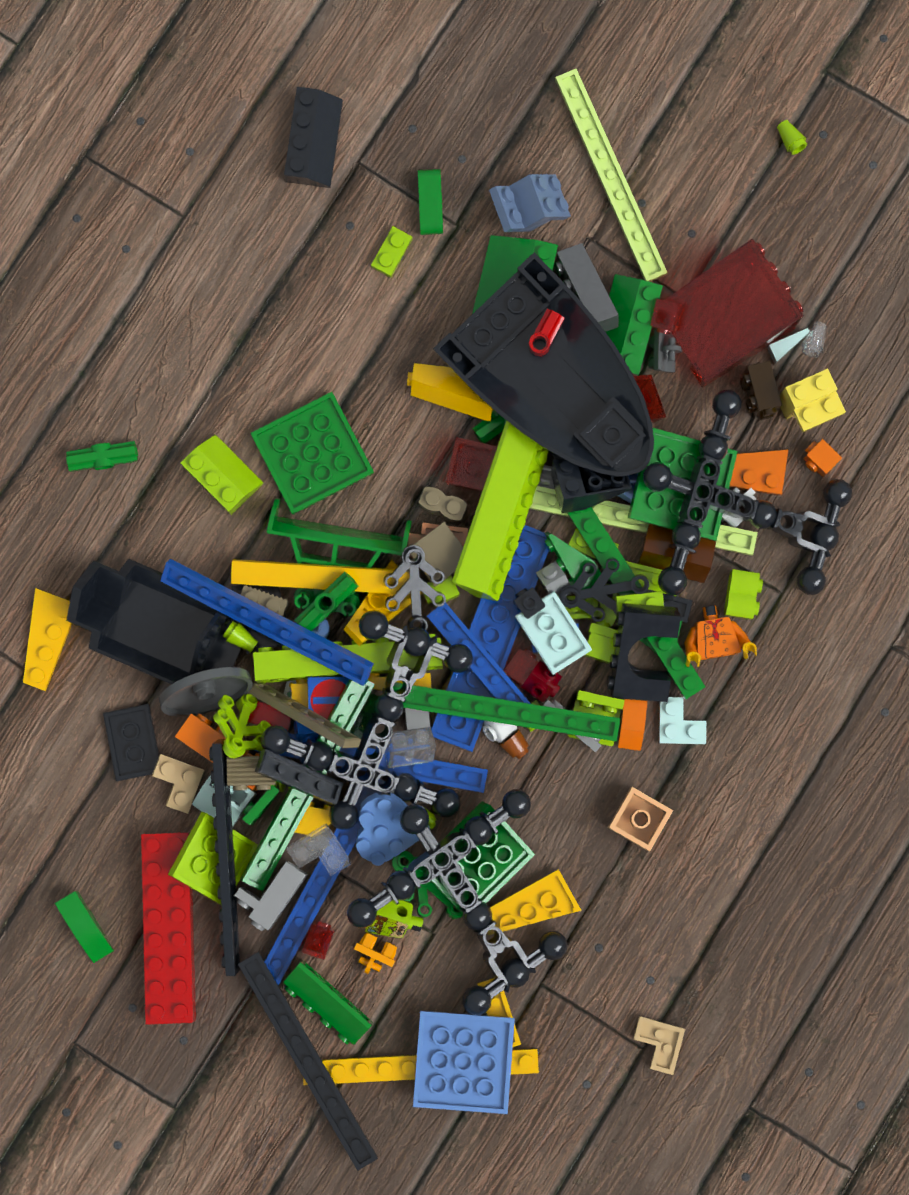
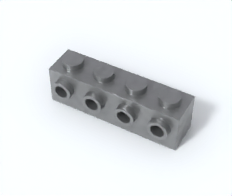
(586, 284)

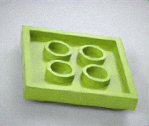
(198, 860)

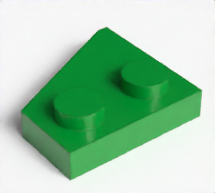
(255, 811)

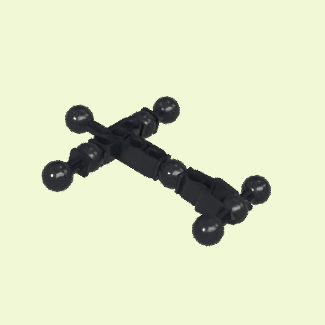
(760, 513)
(387, 708)
(476, 913)

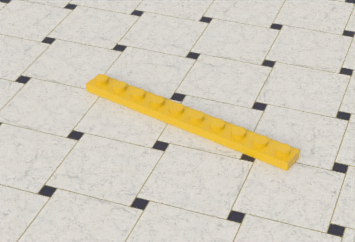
(404, 1067)

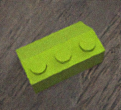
(221, 473)

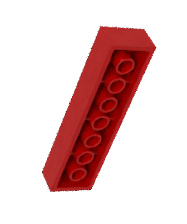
(167, 933)

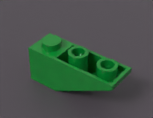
(571, 560)

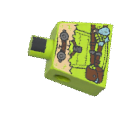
(395, 920)

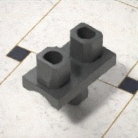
(664, 352)

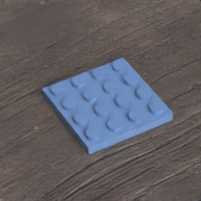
(463, 1062)

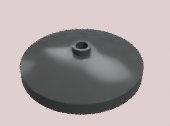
(203, 690)

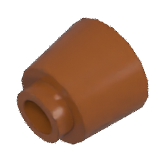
(515, 745)

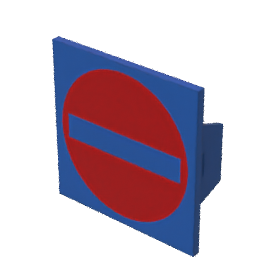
(324, 693)

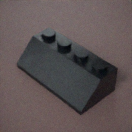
(313, 138)

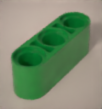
(430, 202)

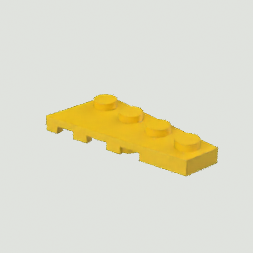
(46, 638)
(535, 903)

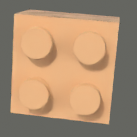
(640, 819)

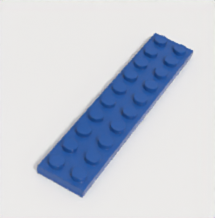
(496, 631)

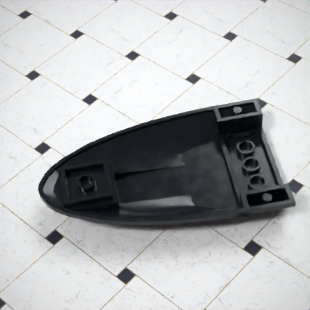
(574, 397)

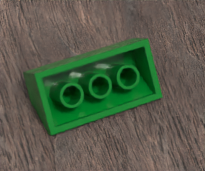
(635, 305)
(328, 1003)

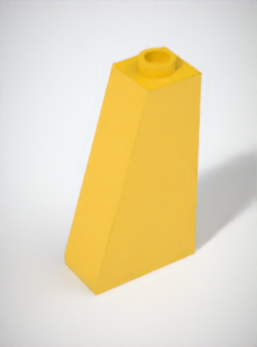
(447, 389)

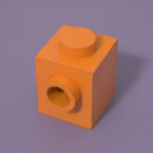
(821, 457)

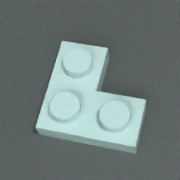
(675, 729)

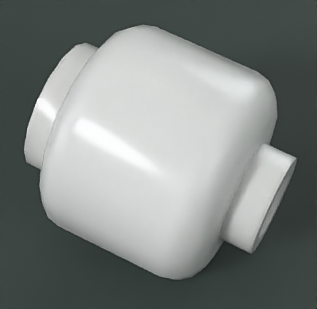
(498, 731)

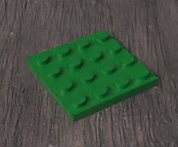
(312, 453)
(664, 506)

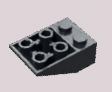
(583, 488)

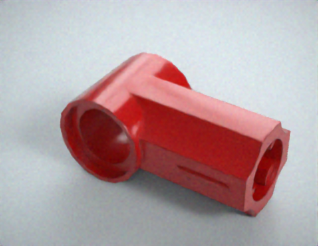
(546, 331)

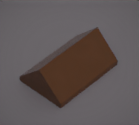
(658, 555)

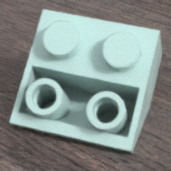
(239, 800)

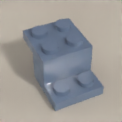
(530, 202)

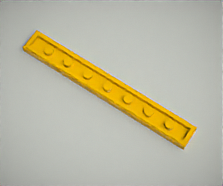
(310, 575)

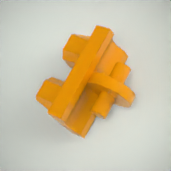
(386, 956)

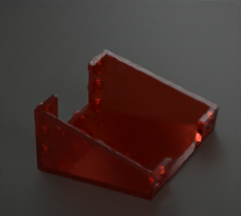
(733, 312)

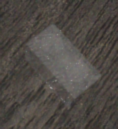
(410, 747)

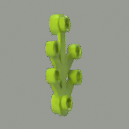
(233, 744)

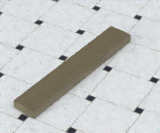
(304, 716)

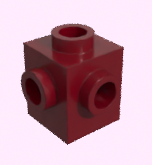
(542, 683)

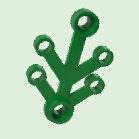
(422, 891)

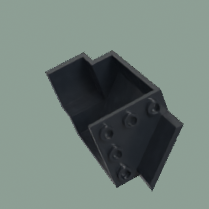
(149, 622)

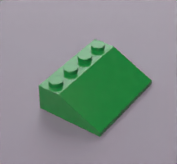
(504, 258)
(488, 865)

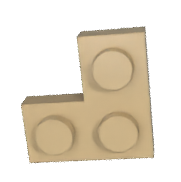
(184, 780)
(666, 1039)

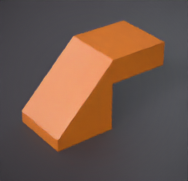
(632, 724)

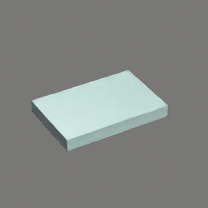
(554, 634)

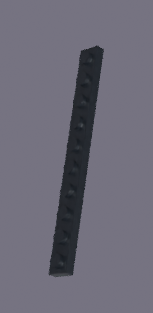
(226, 866)
(308, 1061)

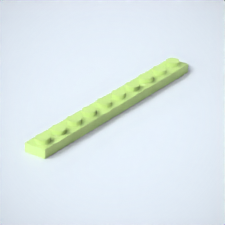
(611, 175)
(616, 515)

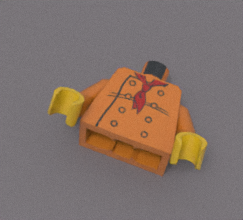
(716, 638)

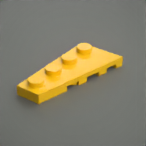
(375, 602)

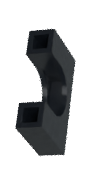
(636, 623)

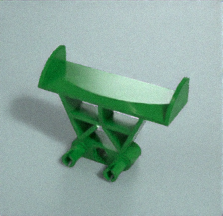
(338, 536)

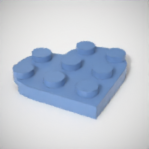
(381, 831)

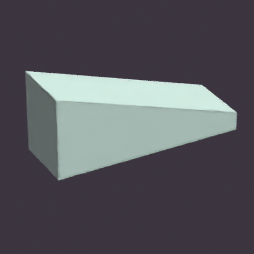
(782, 347)

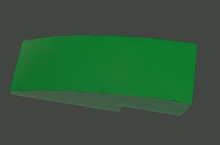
(84, 926)

